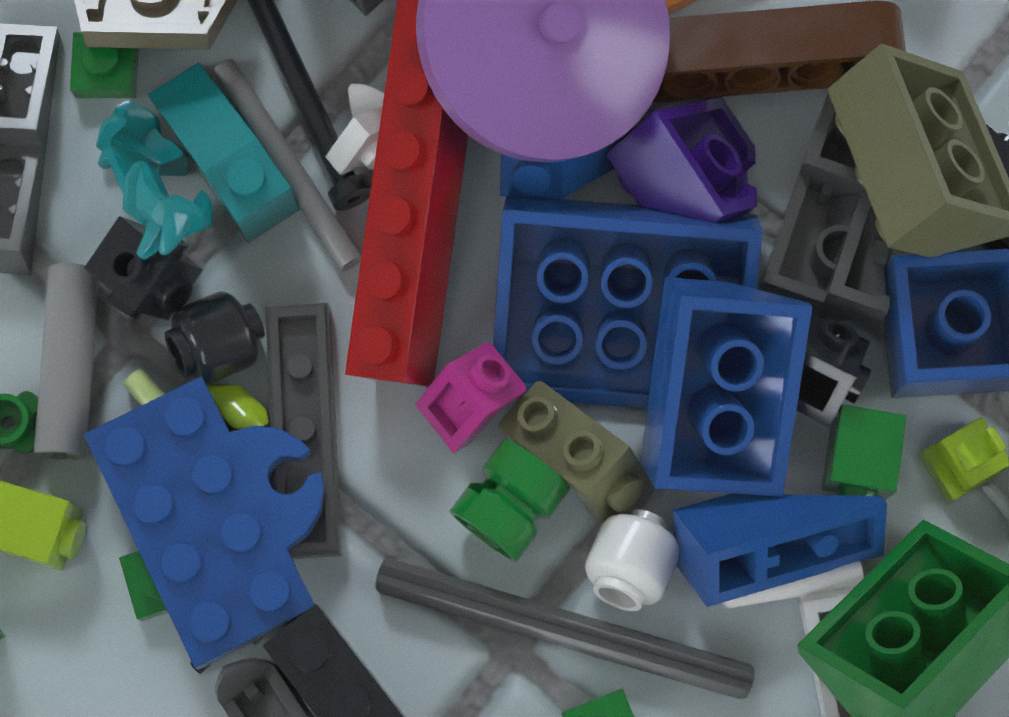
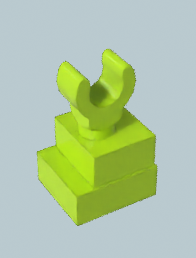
(965, 459)

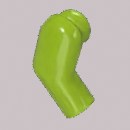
(238, 406)

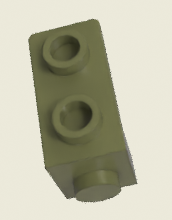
(578, 449)

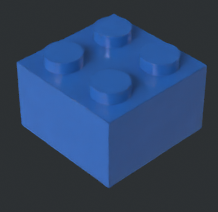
(948, 323)

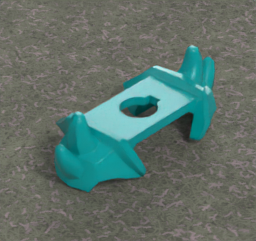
(138, 157)

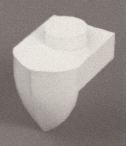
(359, 139)

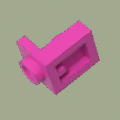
(469, 395)

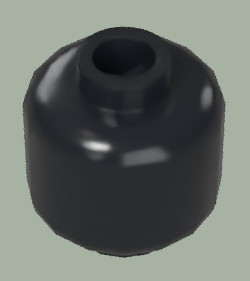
(214, 337)

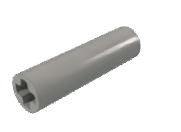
(66, 363)

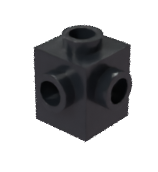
(139, 285)
(831, 369)

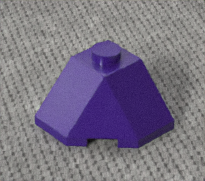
(689, 162)

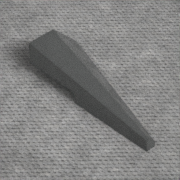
(828, 235)

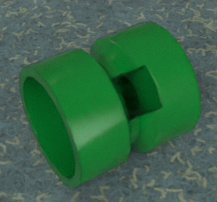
(510, 499)

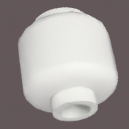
(632, 560)

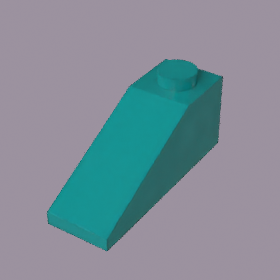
(225, 152)

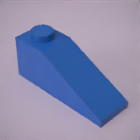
(763, 541)

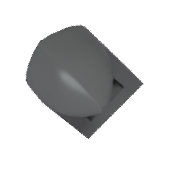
(258, 690)

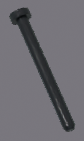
(349, 188)

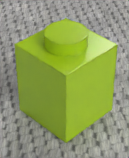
(39, 526)

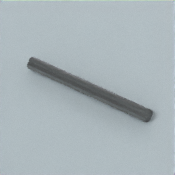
(565, 628)

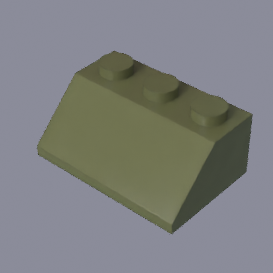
(922, 153)

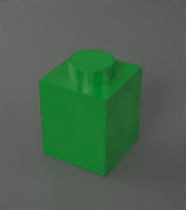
(864, 452)

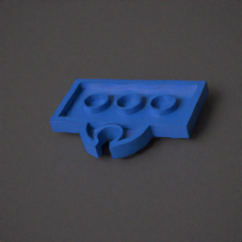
(210, 517)

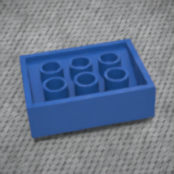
(588, 285)

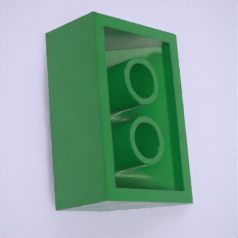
(915, 630)

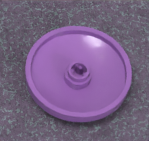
(544, 72)

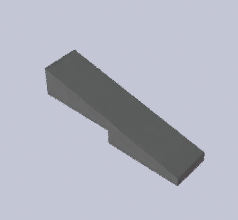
(26, 97)

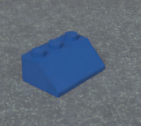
(724, 388)

